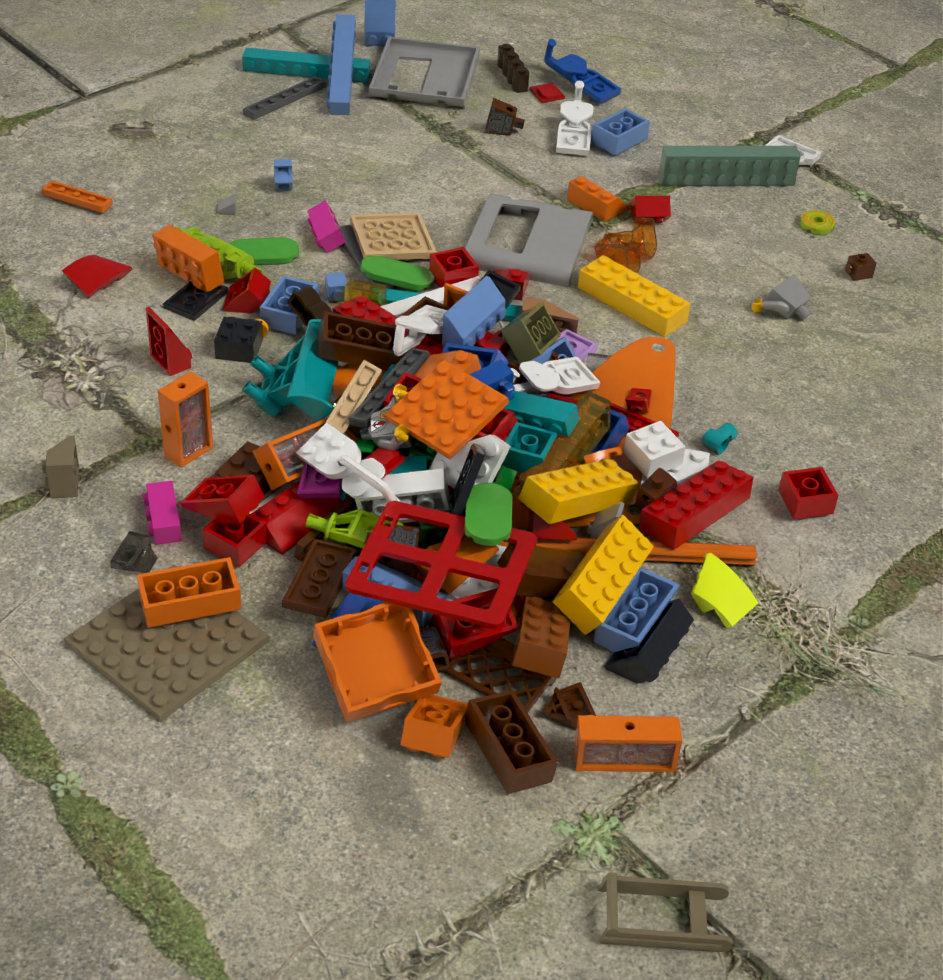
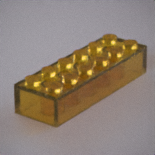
(569, 451)

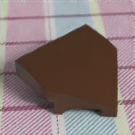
(568, 704)

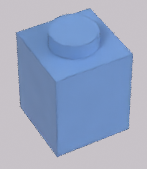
(335, 286)

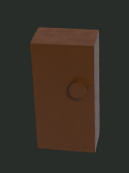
(356, 340)
(546, 570)
(510, 741)

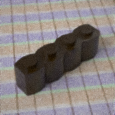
(513, 68)
(308, 304)

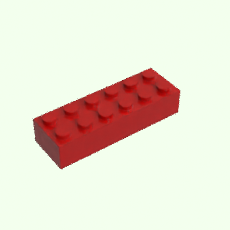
(695, 504)

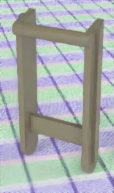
(696, 893)

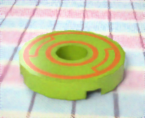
(817, 221)

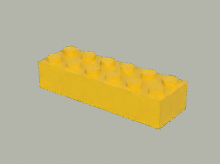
(634, 295)
(577, 490)
(603, 575)

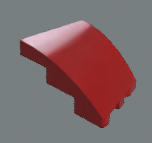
(94, 273)

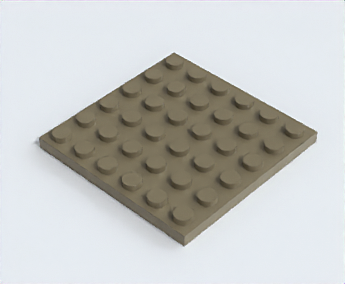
(166, 662)

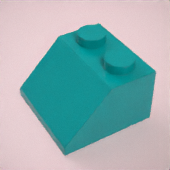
(528, 446)

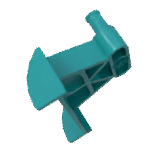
(296, 379)

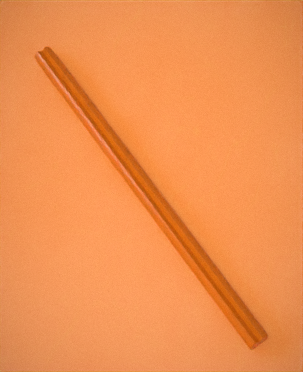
(685, 553)

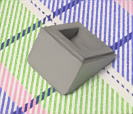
(228, 205)

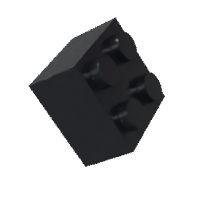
(238, 339)

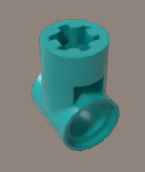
(719, 439)

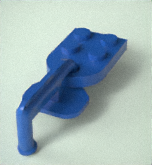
(575, 69)

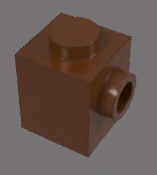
(860, 266)

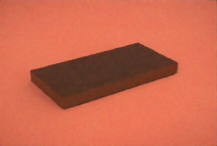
(318, 578)

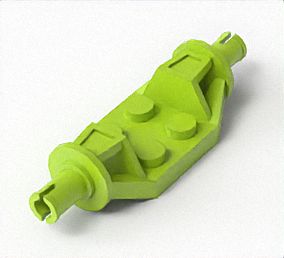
(233, 260)
(360, 524)

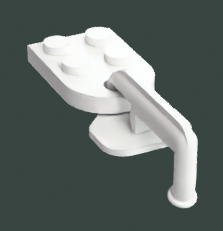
(574, 131)
(421, 322)
(560, 376)
(339, 458)

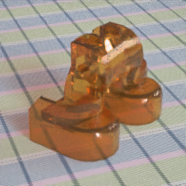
(630, 246)

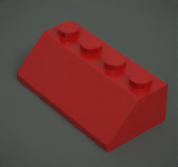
(288, 515)

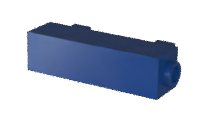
(498, 377)

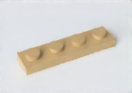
(353, 396)

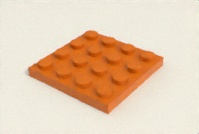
(447, 409)

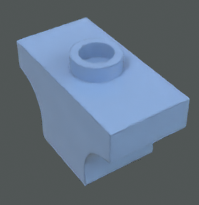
(283, 175)

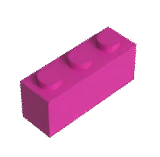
(325, 227)
(162, 512)

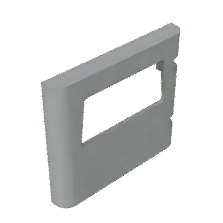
(447, 78)
(551, 246)

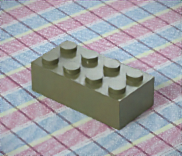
(531, 333)

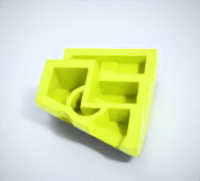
(722, 591)

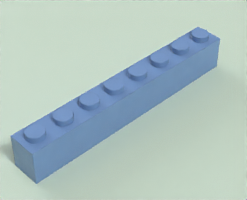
(342, 64)

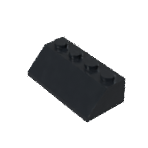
(647, 659)

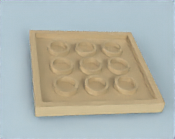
(393, 236)

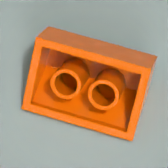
(595, 199)

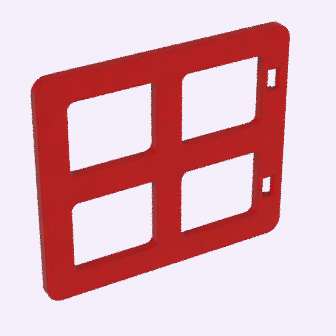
(440, 564)

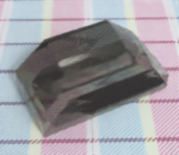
(134, 554)

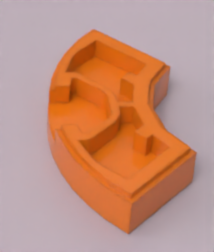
(604, 454)

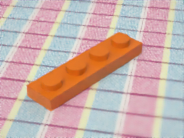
(77, 196)

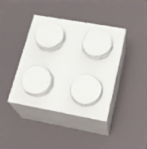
(654, 448)

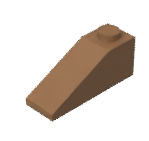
(561, 318)

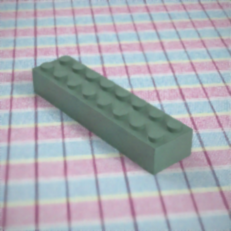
(729, 165)

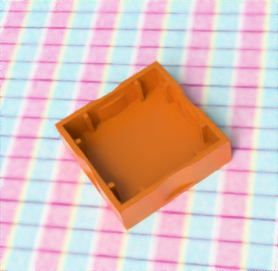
(376, 660)

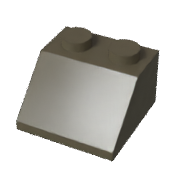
(62, 469)

